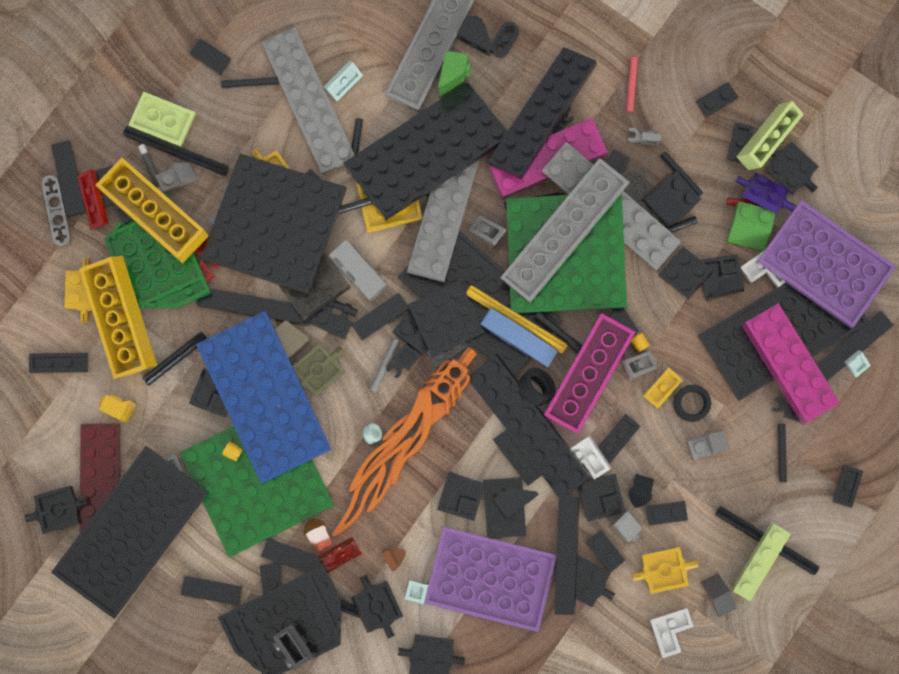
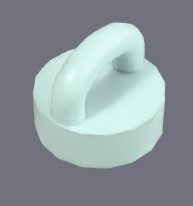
(372, 433)

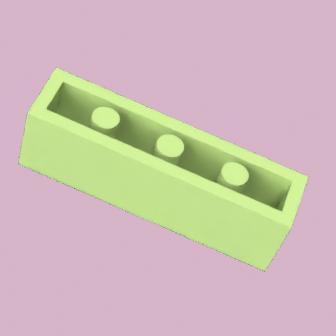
(770, 135)
(761, 561)

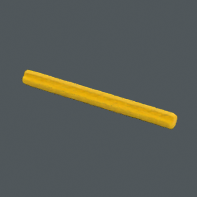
(542, 334)

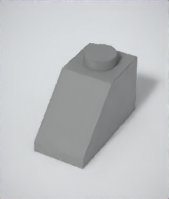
(627, 528)

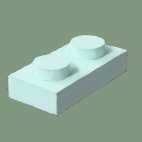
(343, 81)

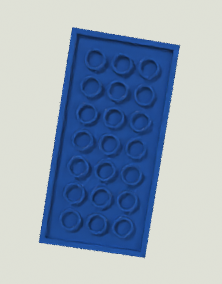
(263, 397)

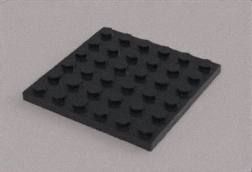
(274, 223)

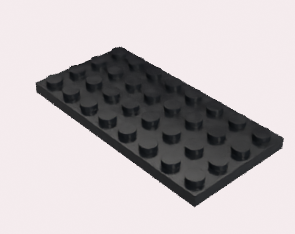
(426, 151)
(477, 269)
(739, 359)
(130, 532)

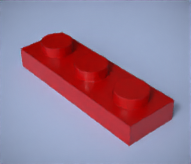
(92, 200)

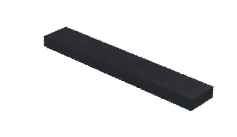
(251, 306)
(858, 341)
(567, 556)

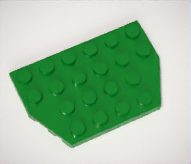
(154, 272)

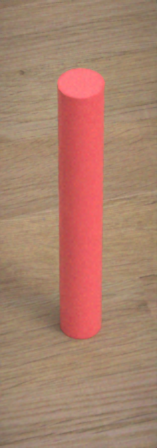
(631, 84)

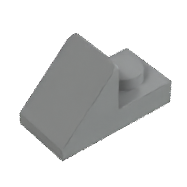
(176, 177)
(487, 231)
(639, 365)
(708, 445)

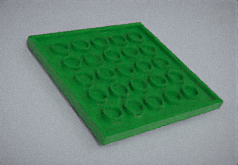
(589, 277)
(242, 506)

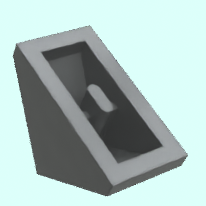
(719, 595)

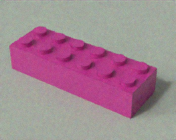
(582, 137)
(790, 364)
(589, 373)

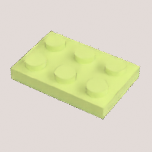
(162, 119)

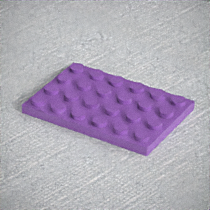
(826, 264)
(490, 579)

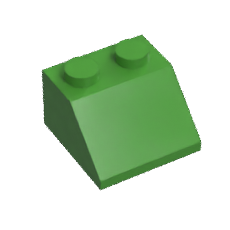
(453, 73)
(751, 226)

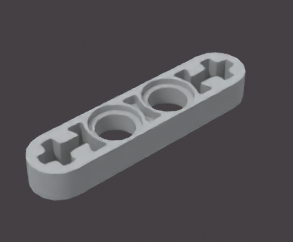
(55, 211)

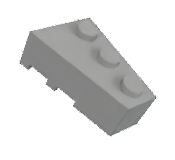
(358, 271)

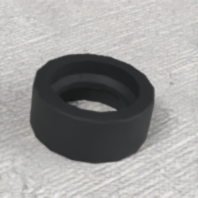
(545, 382)
(695, 417)

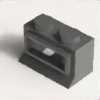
(300, 643)

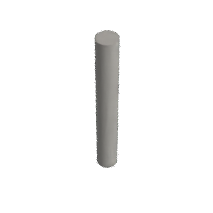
(384, 365)

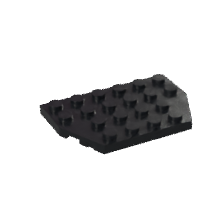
(307, 601)

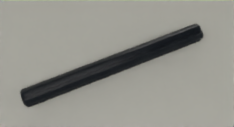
(175, 150)
(757, 534)

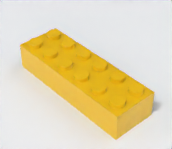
(152, 210)
(118, 317)

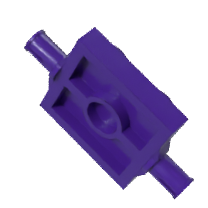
(766, 193)

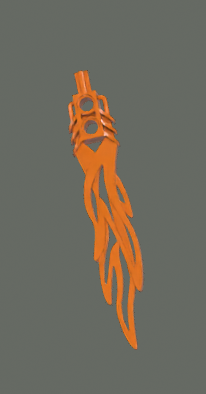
(431, 414)

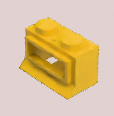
(117, 407)

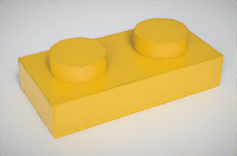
(663, 388)

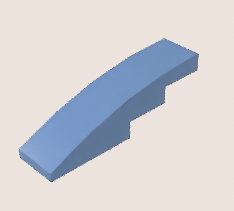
(518, 337)

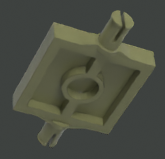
(319, 369)

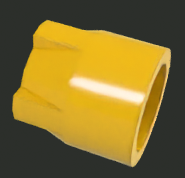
(640, 342)
(232, 451)

